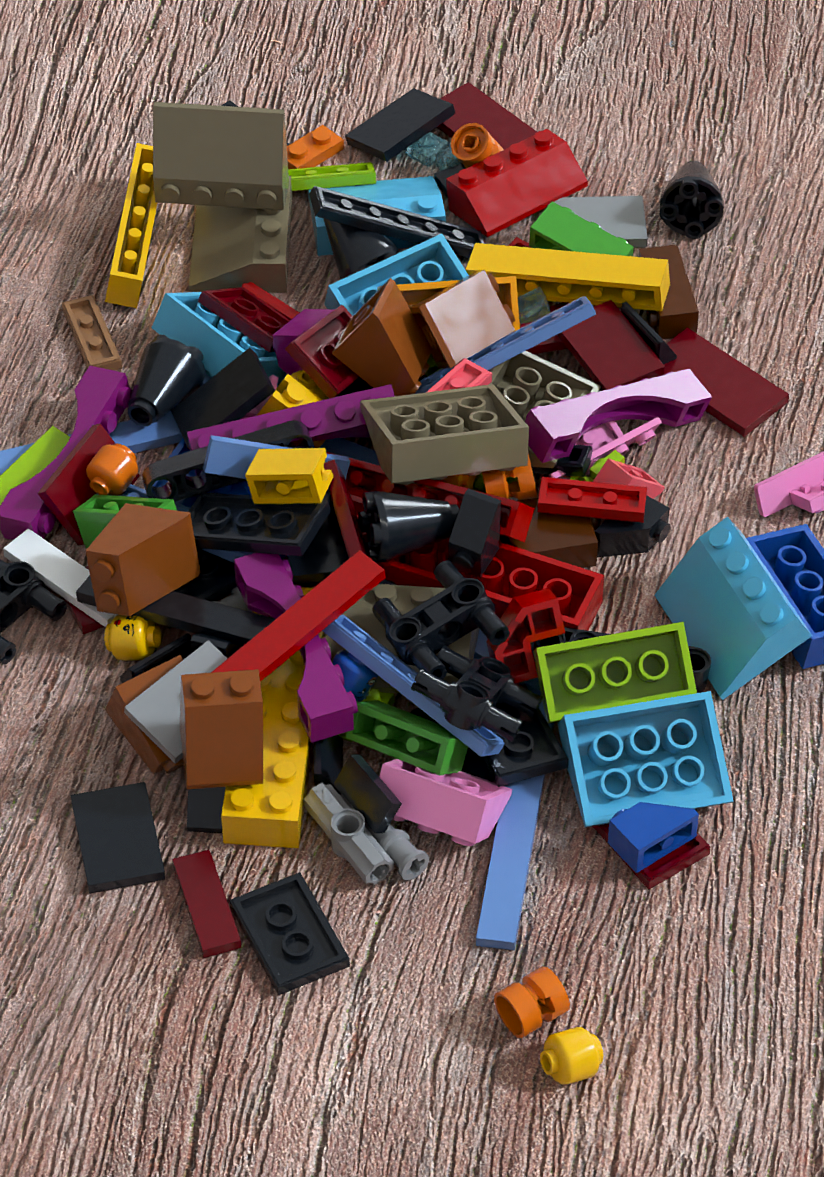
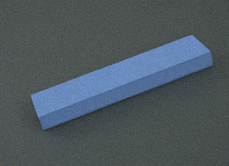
(234, 456)

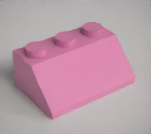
(446, 803)

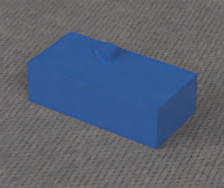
(797, 567)

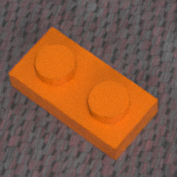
(314, 148)

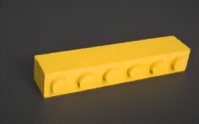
(134, 232)
(574, 274)

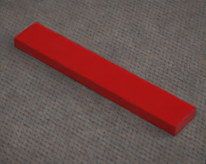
(307, 617)

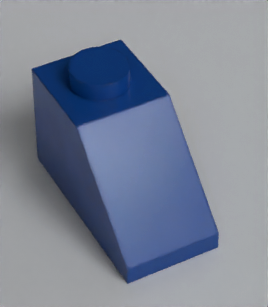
(650, 832)

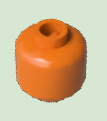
(112, 470)

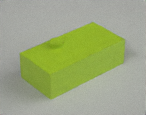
(614, 670)

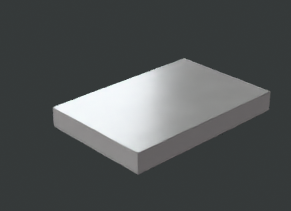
(615, 214)
(158, 707)

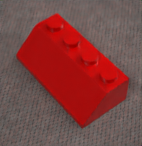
(515, 183)

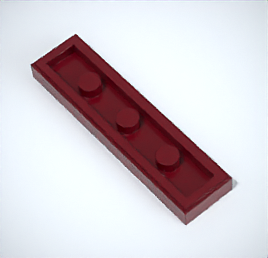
(345, 511)

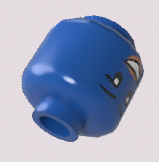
(357, 676)

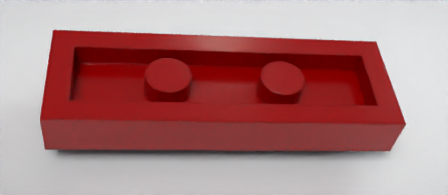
(592, 499)

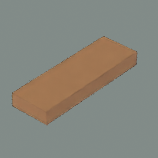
(91, 333)

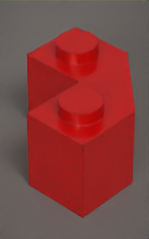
(528, 620)

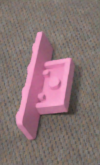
(609, 437)
(797, 486)

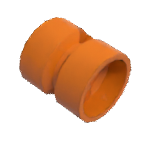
(473, 144)
(522, 489)
(535, 1000)

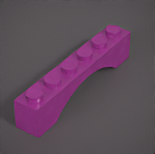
(673, 397)
(100, 399)
(324, 420)
(321, 697)

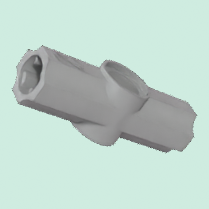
(348, 833)

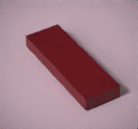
(206, 903)

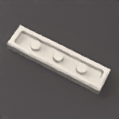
(54, 569)

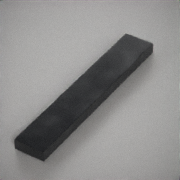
(391, 220)
(194, 615)

